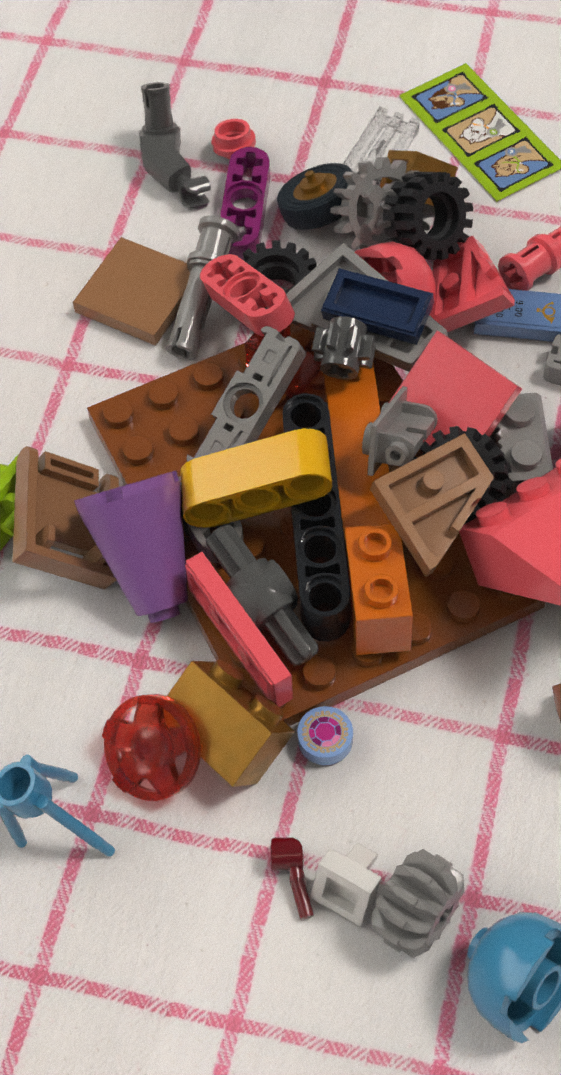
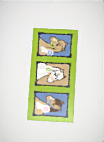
(482, 132)

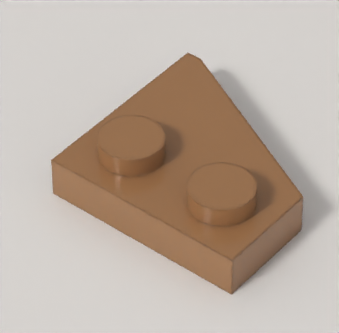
(433, 498)

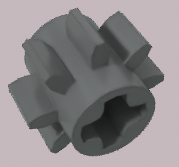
(343, 348)

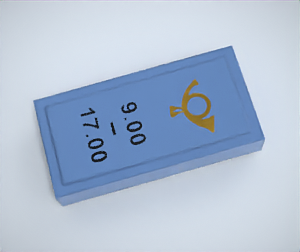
(532, 317)

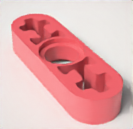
(247, 294)

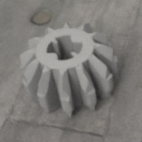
(417, 903)

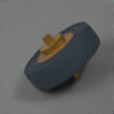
(309, 196)

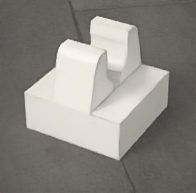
(347, 883)

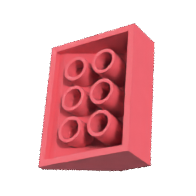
(518, 540)

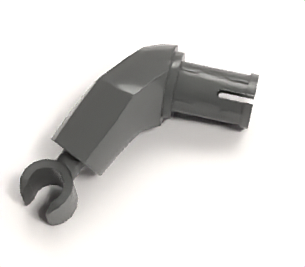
(161, 145)

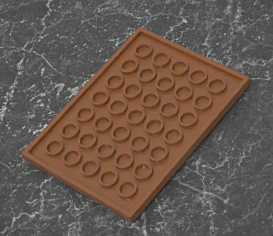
(167, 418)

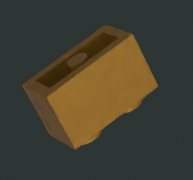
(235, 728)

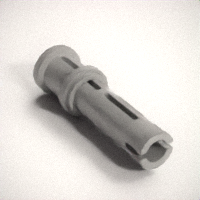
(214, 241)

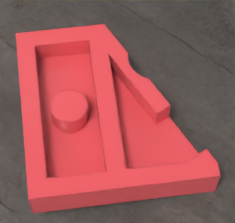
(468, 287)

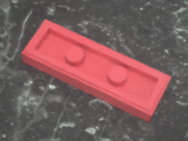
(239, 630)

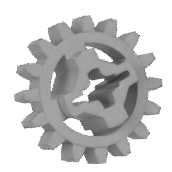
(367, 197)

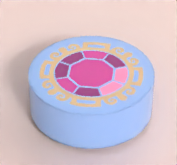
(325, 735)

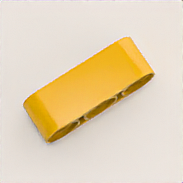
(255, 478)

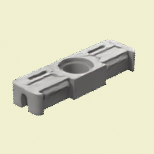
(266, 377)

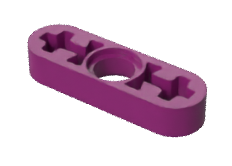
(237, 188)

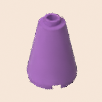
(142, 542)

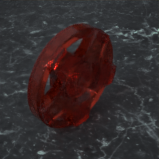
(151, 747)

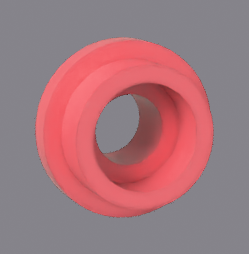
(232, 136)

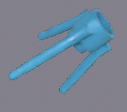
(29, 795)

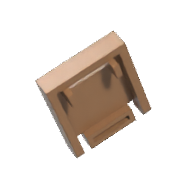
(48, 517)

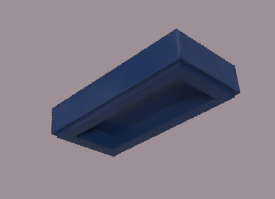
(379, 304)

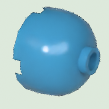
(517, 973)

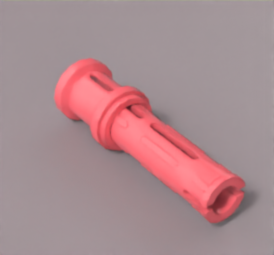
(538, 258)

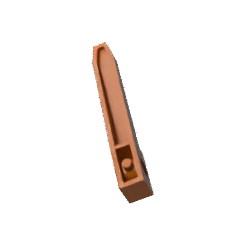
(372, 546)

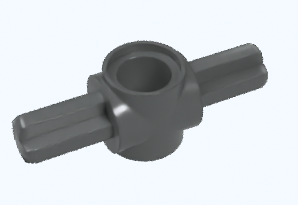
(263, 594)

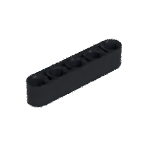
(319, 535)

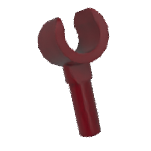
(288, 856)

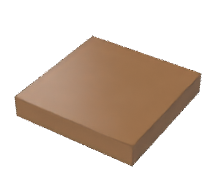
(135, 291)

